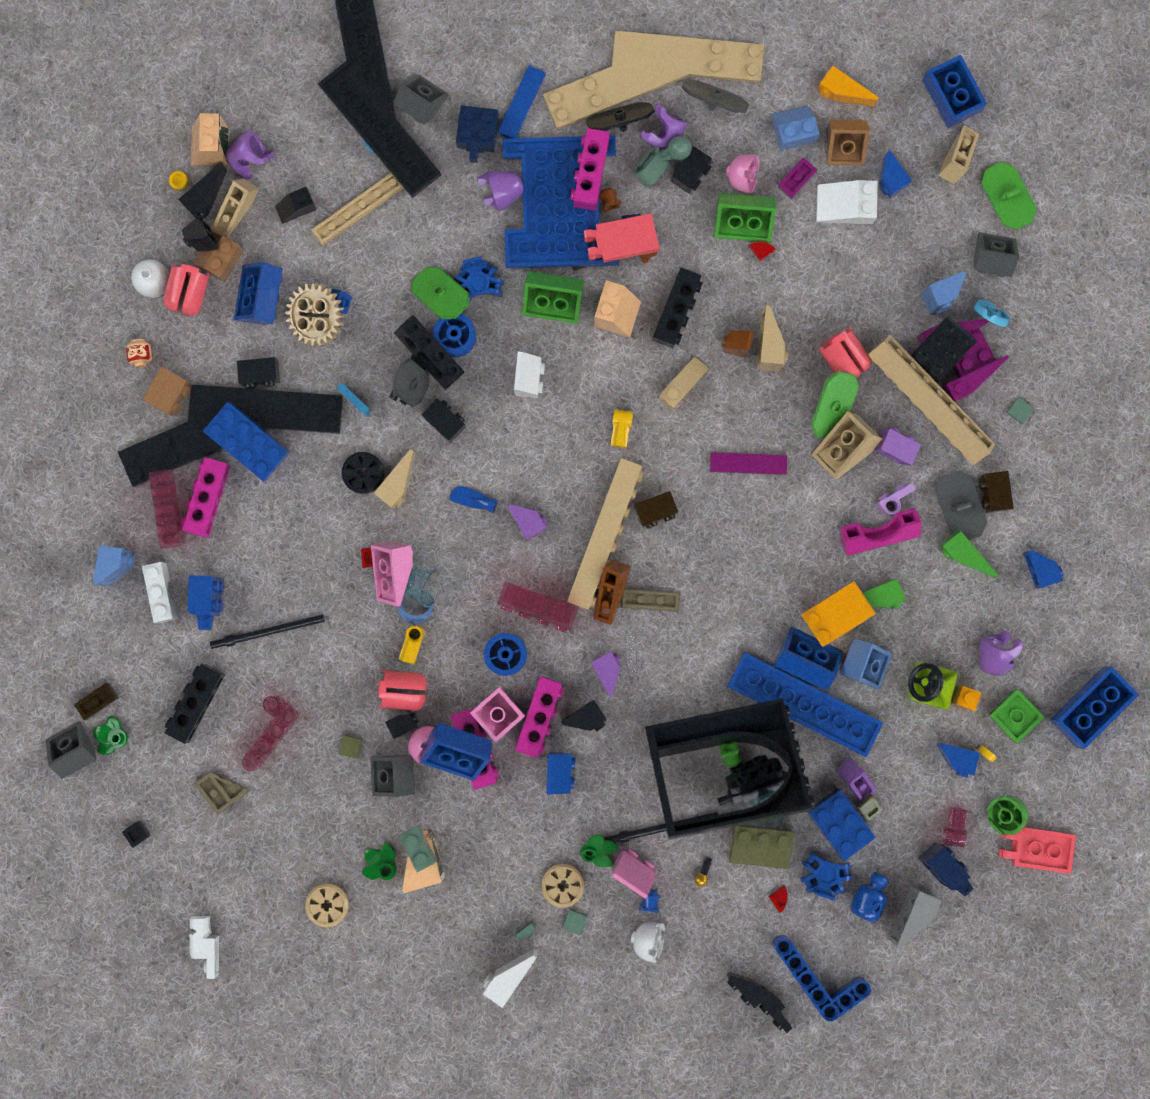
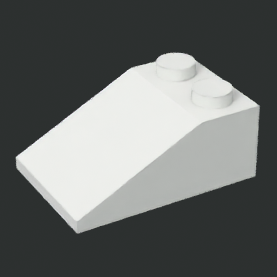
(847, 202)
(505, 979)

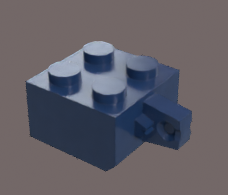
(477, 130)
(946, 869)

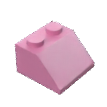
(497, 714)

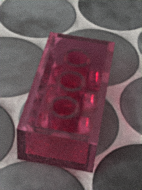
(535, 605)

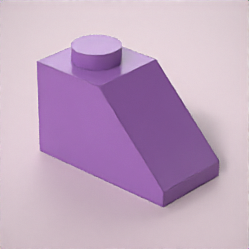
(528, 521)
(608, 669)
(856, 779)

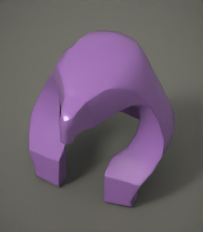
(670, 128)
(242, 150)
(504, 188)
(995, 659)

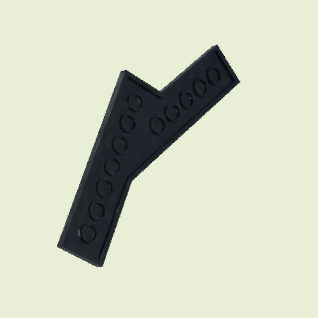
(364, 98)
(266, 407)

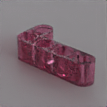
(268, 736)

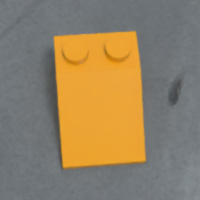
(838, 613)

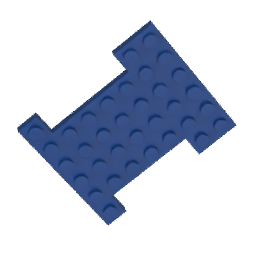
(551, 222)

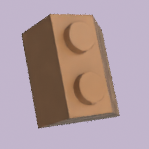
(847, 142)
(219, 261)
(167, 392)

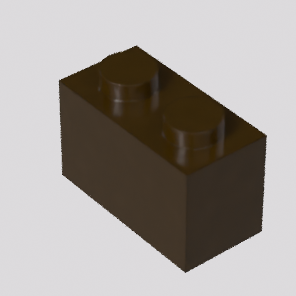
(996, 492)
(656, 509)

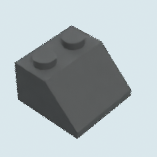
(420, 99)
(995, 255)
(69, 750)
(392, 776)

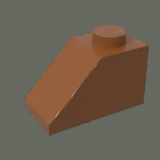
(737, 342)

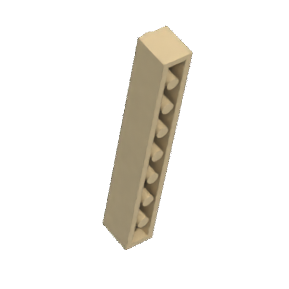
(931, 400)
(604, 534)

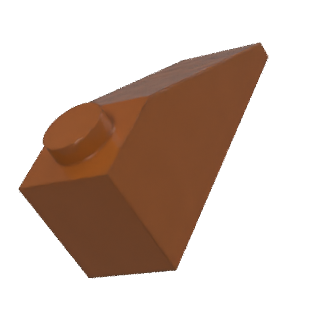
(611, 590)

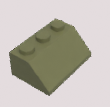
(761, 846)

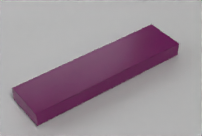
(748, 463)

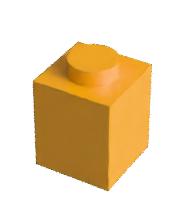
(966, 698)

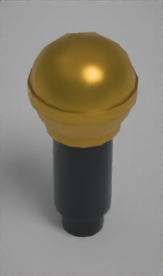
(701, 879)

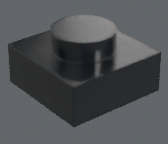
(136, 834)

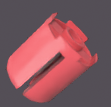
(176, 287)
(846, 353)
(400, 700)

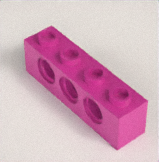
(592, 140)
(209, 508)
(459, 722)
(524, 744)

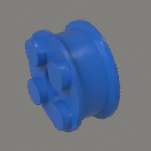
(460, 344)
(499, 644)

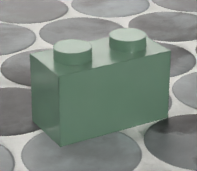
(418, 848)

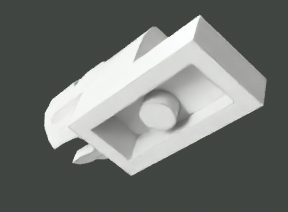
(204, 945)

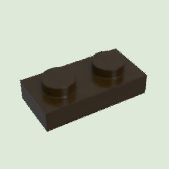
(96, 701)

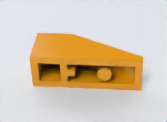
(842, 88)

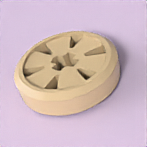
(570, 894)
(318, 896)

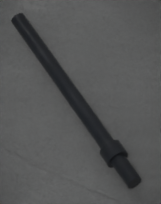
(230, 640)
(624, 836)

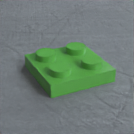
(1016, 716)

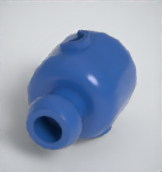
(870, 899)

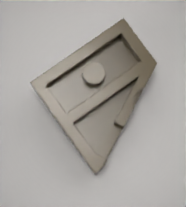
(219, 791)

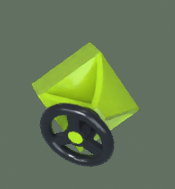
(931, 685)

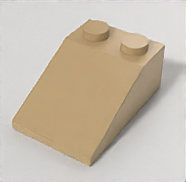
(771, 344)
(846, 445)

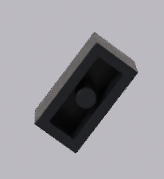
(691, 170)
(258, 372)
(443, 420)

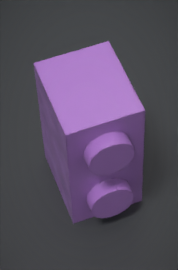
(897, 446)

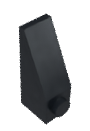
(202, 195)

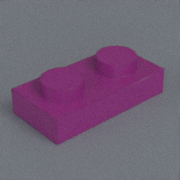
(797, 178)

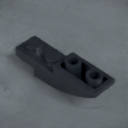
(754, 994)

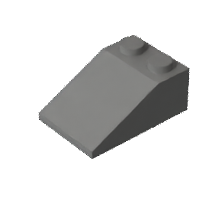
(915, 915)

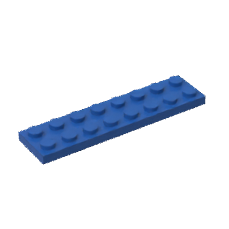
(806, 704)

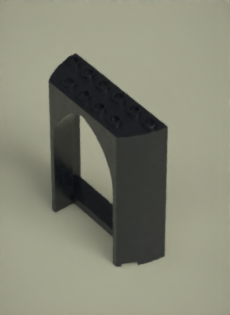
(757, 724)

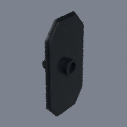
(620, 116)

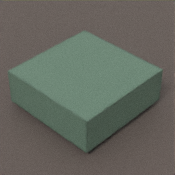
(1020, 410)
(574, 921)
(525, 931)

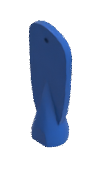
(473, 499)

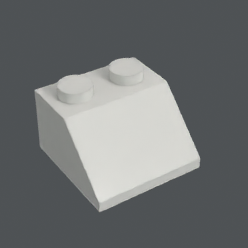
(528, 375)

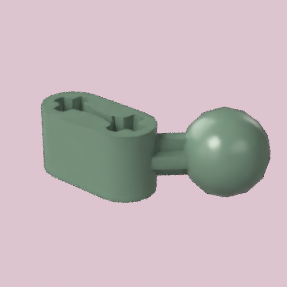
(657, 161)

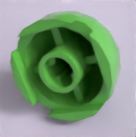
(1007, 815)

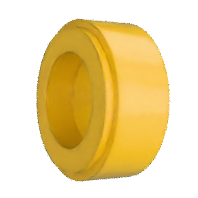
(178, 180)
(986, 753)

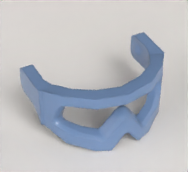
(412, 618)

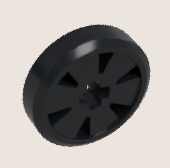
(372, 466)

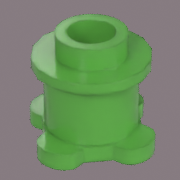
(730, 754)

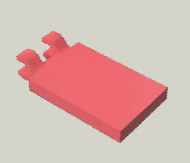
(623, 238)
(1041, 850)

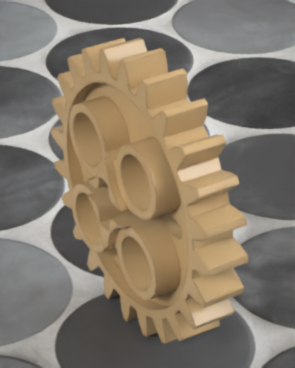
(314, 332)

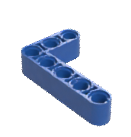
(813, 984)

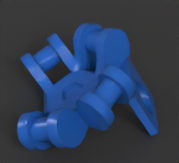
(478, 281)
(827, 876)

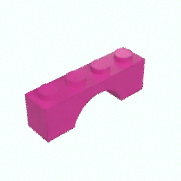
(901, 527)

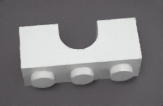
(161, 603)

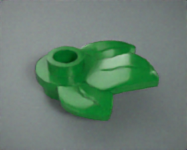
(107, 736)
(600, 851)
(377, 861)

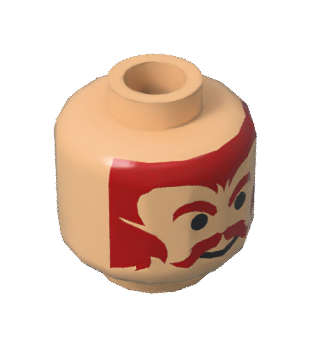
(139, 353)

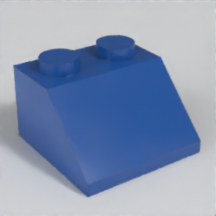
(559, 773)

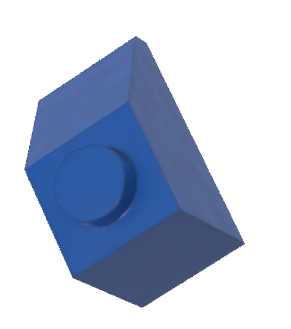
(893, 176)
(1043, 570)
(959, 759)

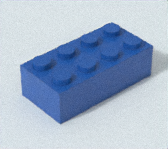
(246, 441)
(1094, 707)

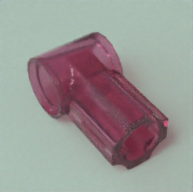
(955, 831)

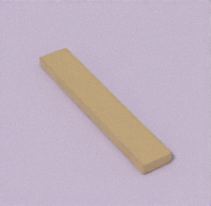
(356, 209)

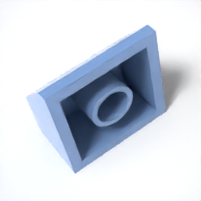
(795, 127)
(942, 293)
(112, 564)
(866, 663)

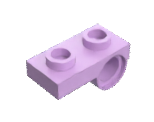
(901, 491)

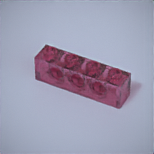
(166, 509)

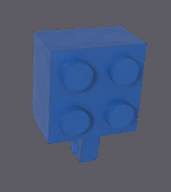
(204, 599)

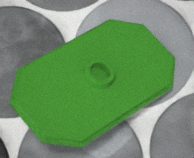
(1009, 195)
(440, 293)
(834, 402)

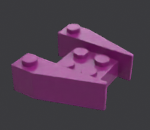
(974, 366)

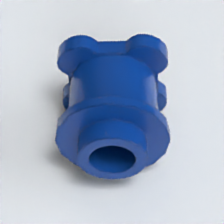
(651, 902)

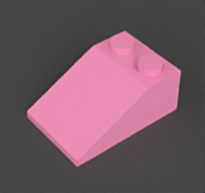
(391, 570)
(634, 872)

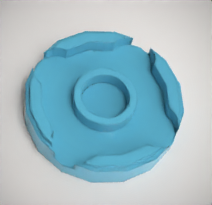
(992, 314)

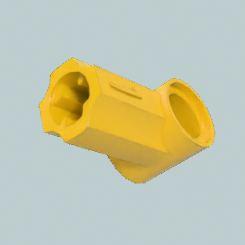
(621, 423)
(411, 646)

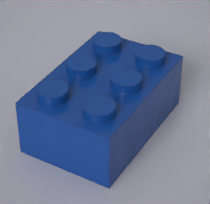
(954, 91)
(841, 824)

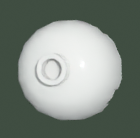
(150, 278)
(648, 941)

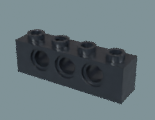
(684, 279)
(429, 352)
(213, 680)

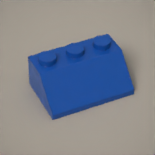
(258, 293)
(808, 660)
(456, 751)

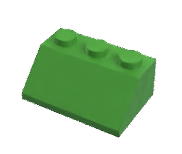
(744, 217)
(552, 297)

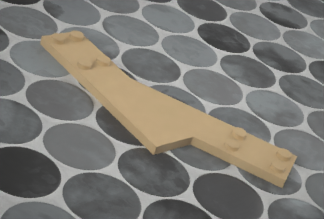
(648, 63)

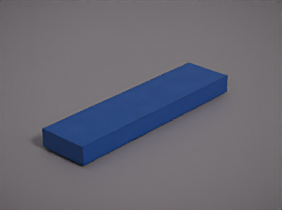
(522, 102)

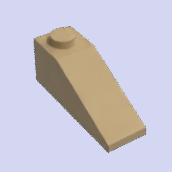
(959, 155)
(234, 206)
(683, 383)
(395, 485)

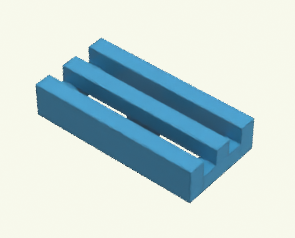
(354, 399)

